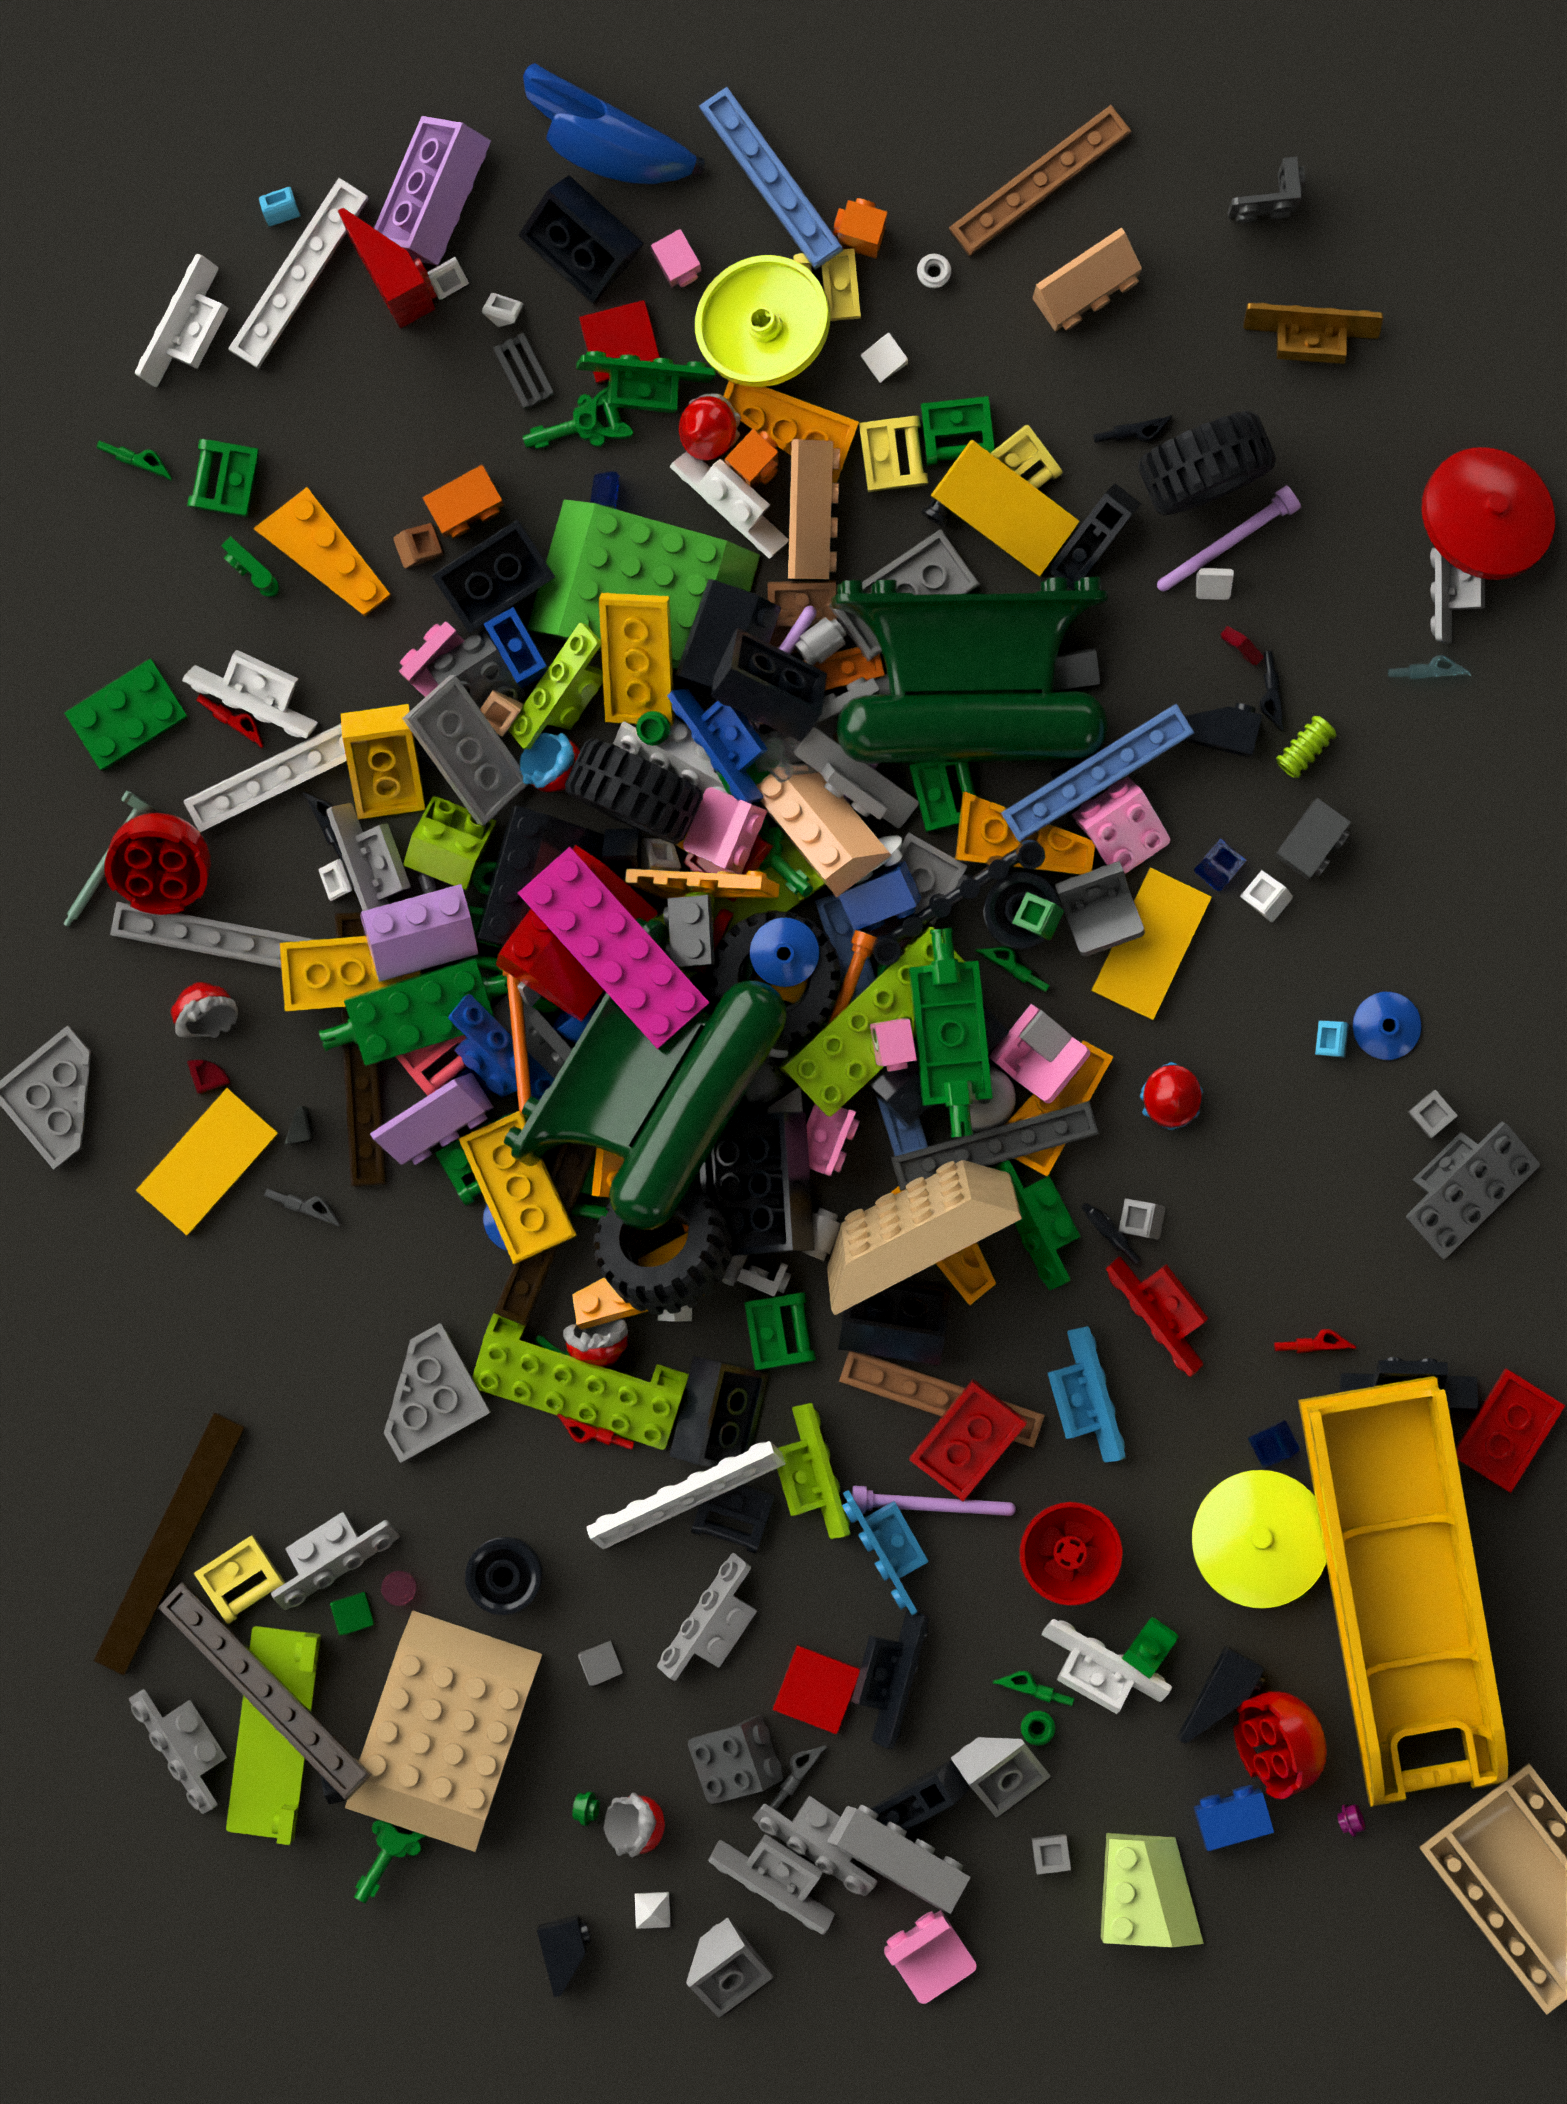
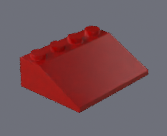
(398, 278)
(547, 966)

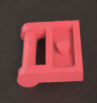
(420, 1059)

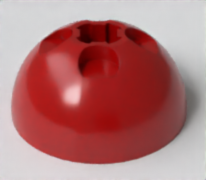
(1092, 1563)

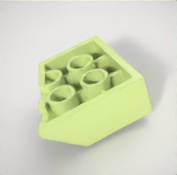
(1146, 1894)

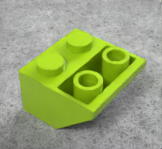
(448, 843)

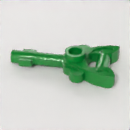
(584, 423)
(795, 880)
(392, 1845)

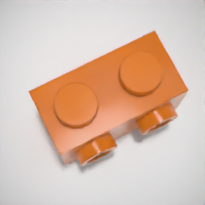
(861, 227)
(754, 458)
(464, 502)

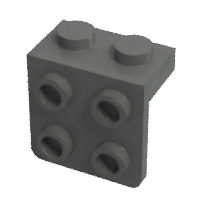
(1277, 205)
(478, 669)
(1100, 909)
(690, 932)
(735, 1760)

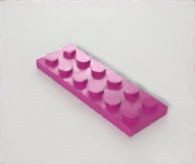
(613, 948)

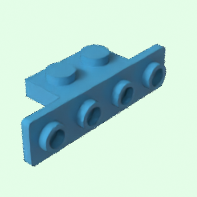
(1084, 1397)
(893, 1542)

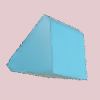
(279, 206)
(1332, 1038)

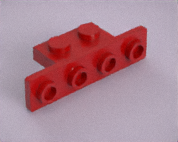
(1164, 1307)

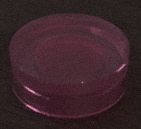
(399, 1587)

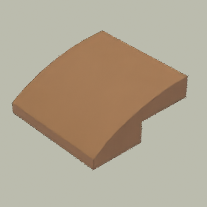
(793, 598)

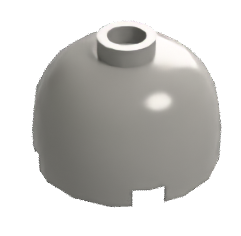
(994, 1112)

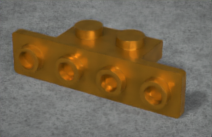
(1311, 331)

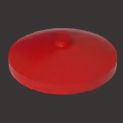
(1488, 513)

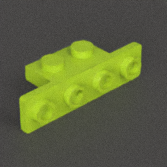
(562, 689)
(809, 1476)

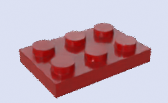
(1508, 1430)
(968, 1440)

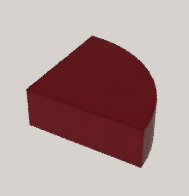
(1243, 644)
(207, 1075)

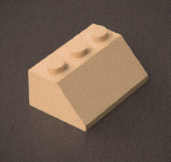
(1088, 281)

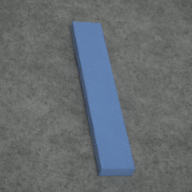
(771, 178)
(1097, 772)

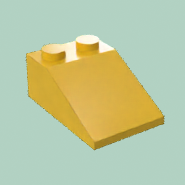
(382, 762)

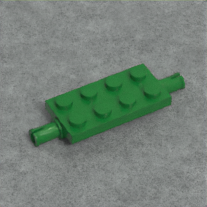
(412, 1011)
(950, 1032)

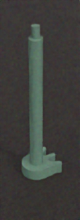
(139, 807)

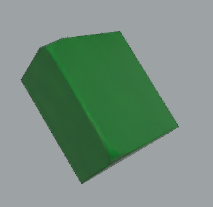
(1038, 916)
(352, 1613)

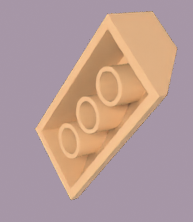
(811, 509)
(823, 829)

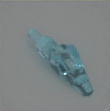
(1419, 671)

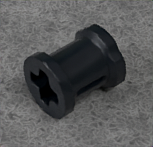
(937, 513)

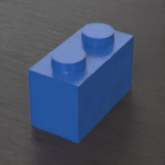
(516, 647)
(881, 897)
(1233, 1817)

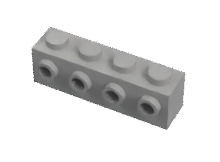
(898, 1858)

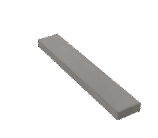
(201, 935)

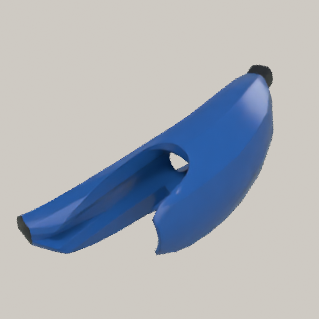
(604, 137)

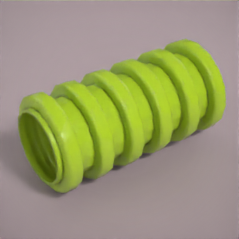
(1306, 746)

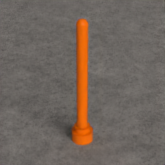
(862, 949)
(519, 1040)

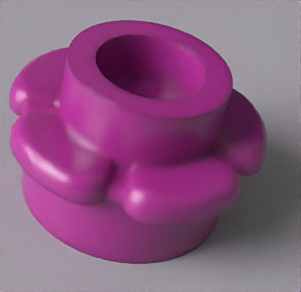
(1351, 1819)

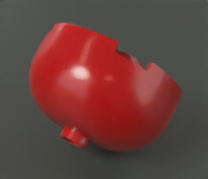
(158, 863)
(1298, 1741)

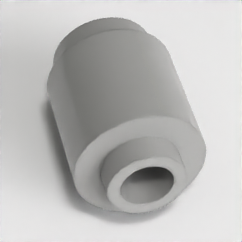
(821, 641)
(825, 1233)

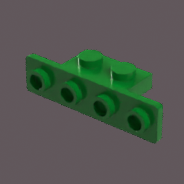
(644, 383)
(1043, 1225)

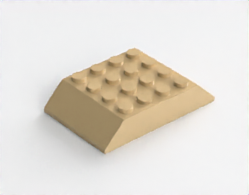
(918, 1229)
(444, 1730)
(1511, 1877)

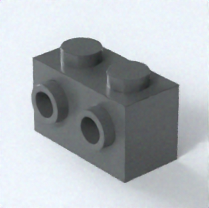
(1313, 839)

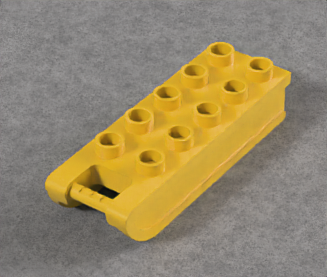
(1404, 1582)

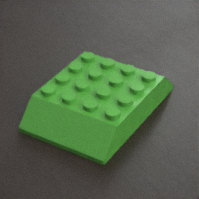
(626, 553)

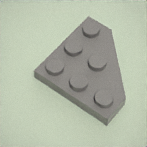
(50, 1096)
(432, 1395)

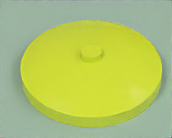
(762, 321)
(1259, 1539)

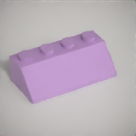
(432, 187)

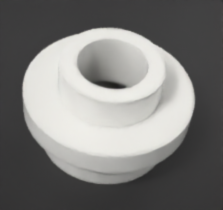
(934, 260)

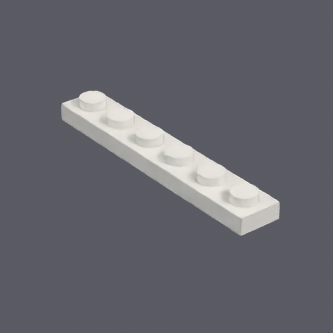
(297, 275)
(267, 779)
(692, 1492)

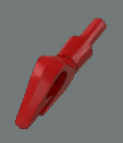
(227, 717)
(1305, 1345)
(592, 1432)

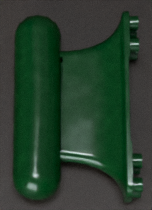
(970, 677)
(653, 1104)

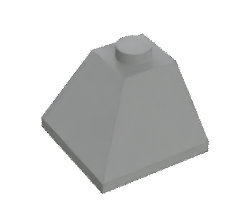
(1000, 1771)
(726, 1968)

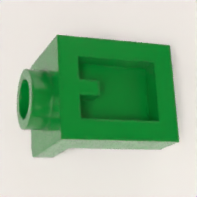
(1150, 1647)

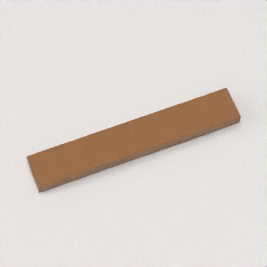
(1040, 180)
(919, 1390)

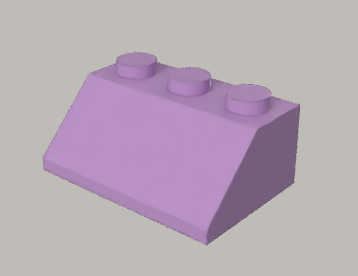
(419, 932)
(434, 1120)

